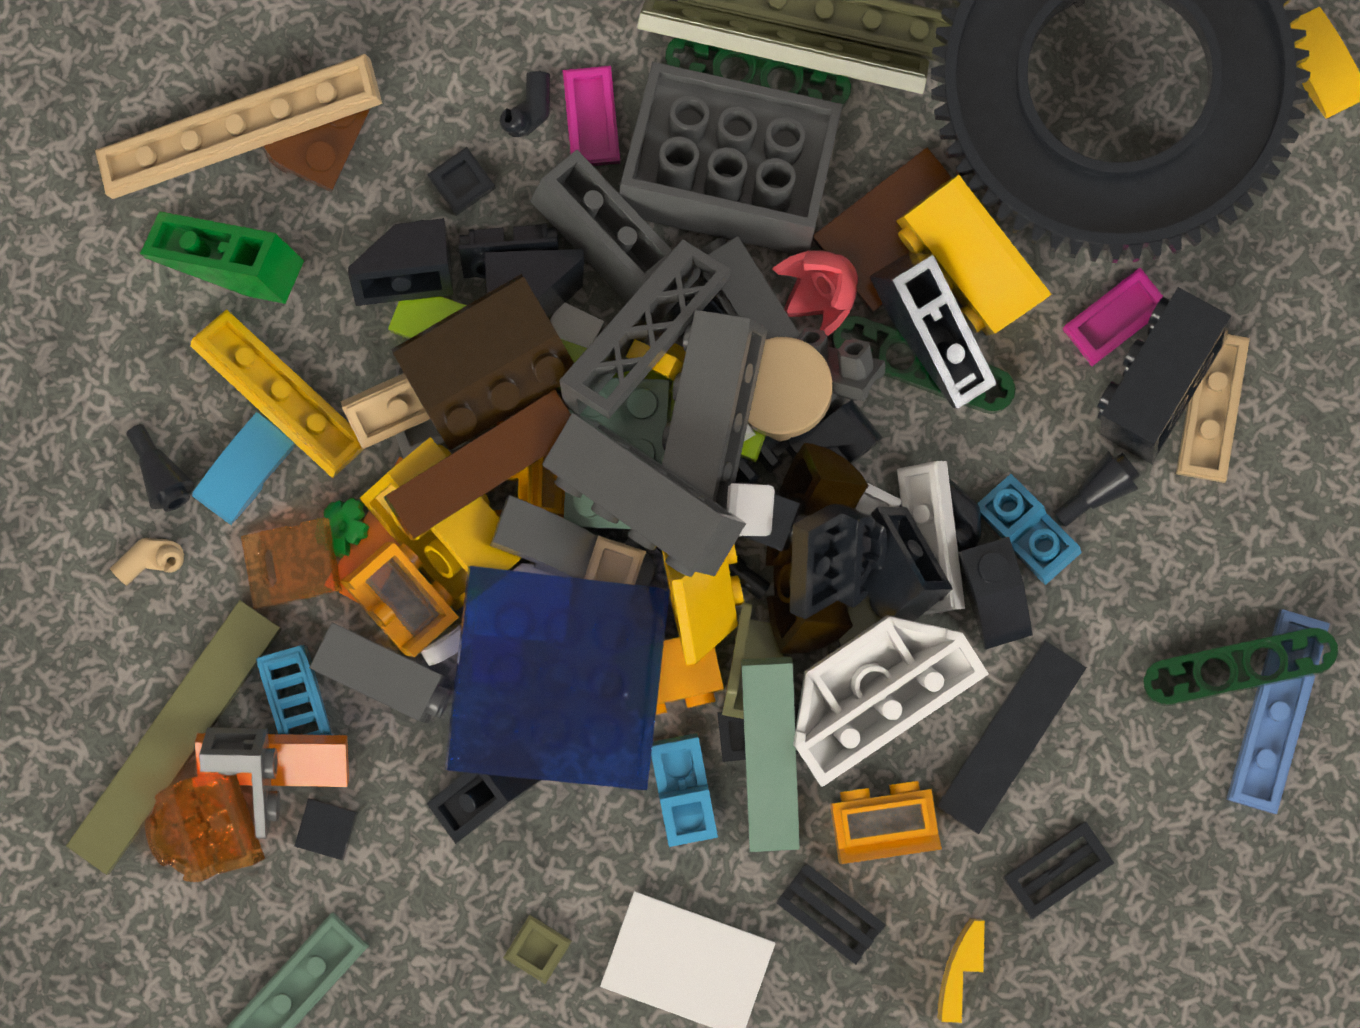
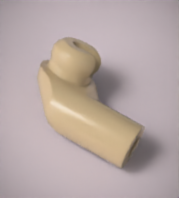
(148, 554)

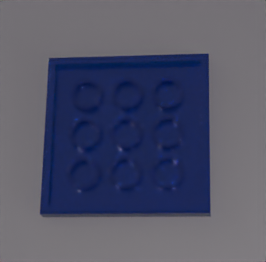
(557, 678)

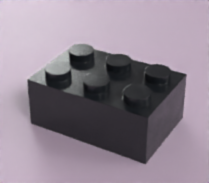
(1162, 374)

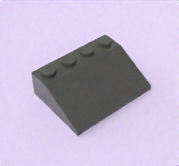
(730, 158)

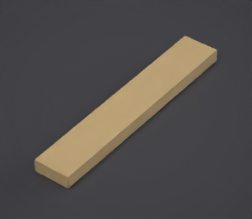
(238, 126)

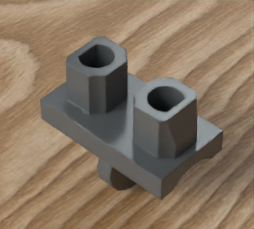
(850, 366)

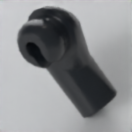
(531, 112)
(966, 518)

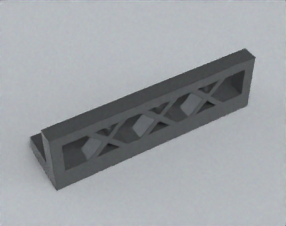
(640, 320)

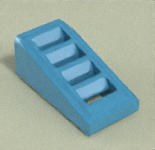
(281, 659)

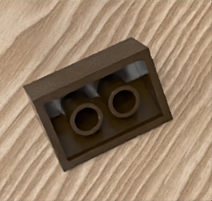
(484, 361)

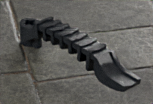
(844, 432)

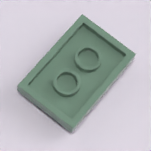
(639, 422)

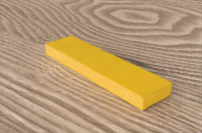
(278, 392)

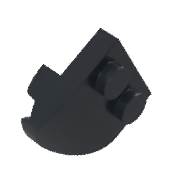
(833, 558)

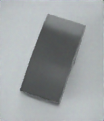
(543, 538)

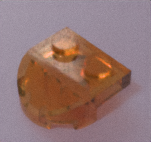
(203, 827)

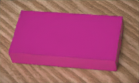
(592, 114)
(1114, 317)

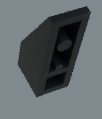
(933, 326)

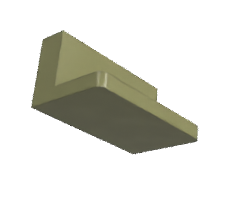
(752, 641)

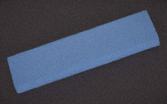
(1274, 723)

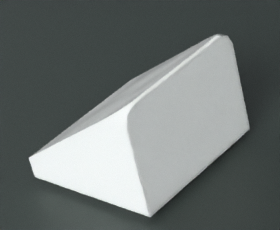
(752, 505)

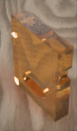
(301, 559)

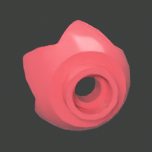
(823, 286)

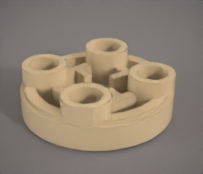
(790, 389)

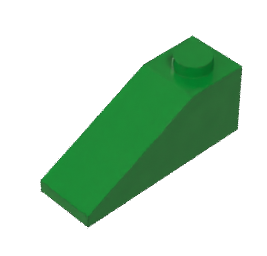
(225, 255)

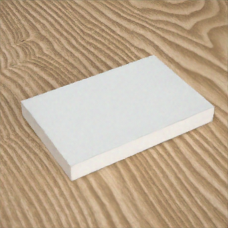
(687, 963)

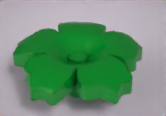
(345, 524)

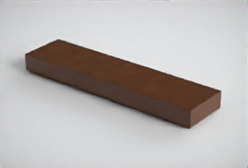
(479, 466)

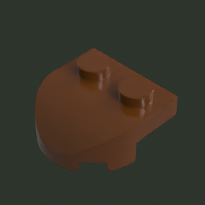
(318, 152)

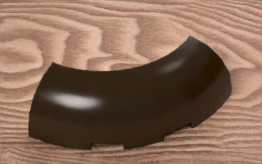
(820, 480)

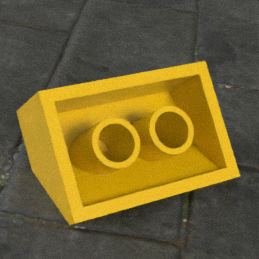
(974, 257)
(451, 544)

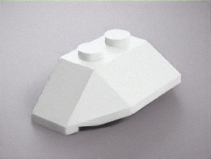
(878, 691)

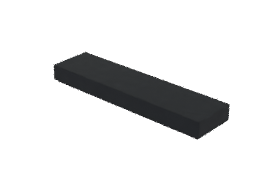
(1011, 737)

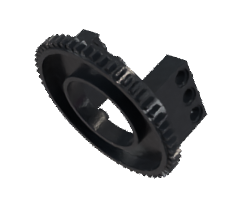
(1119, 203)

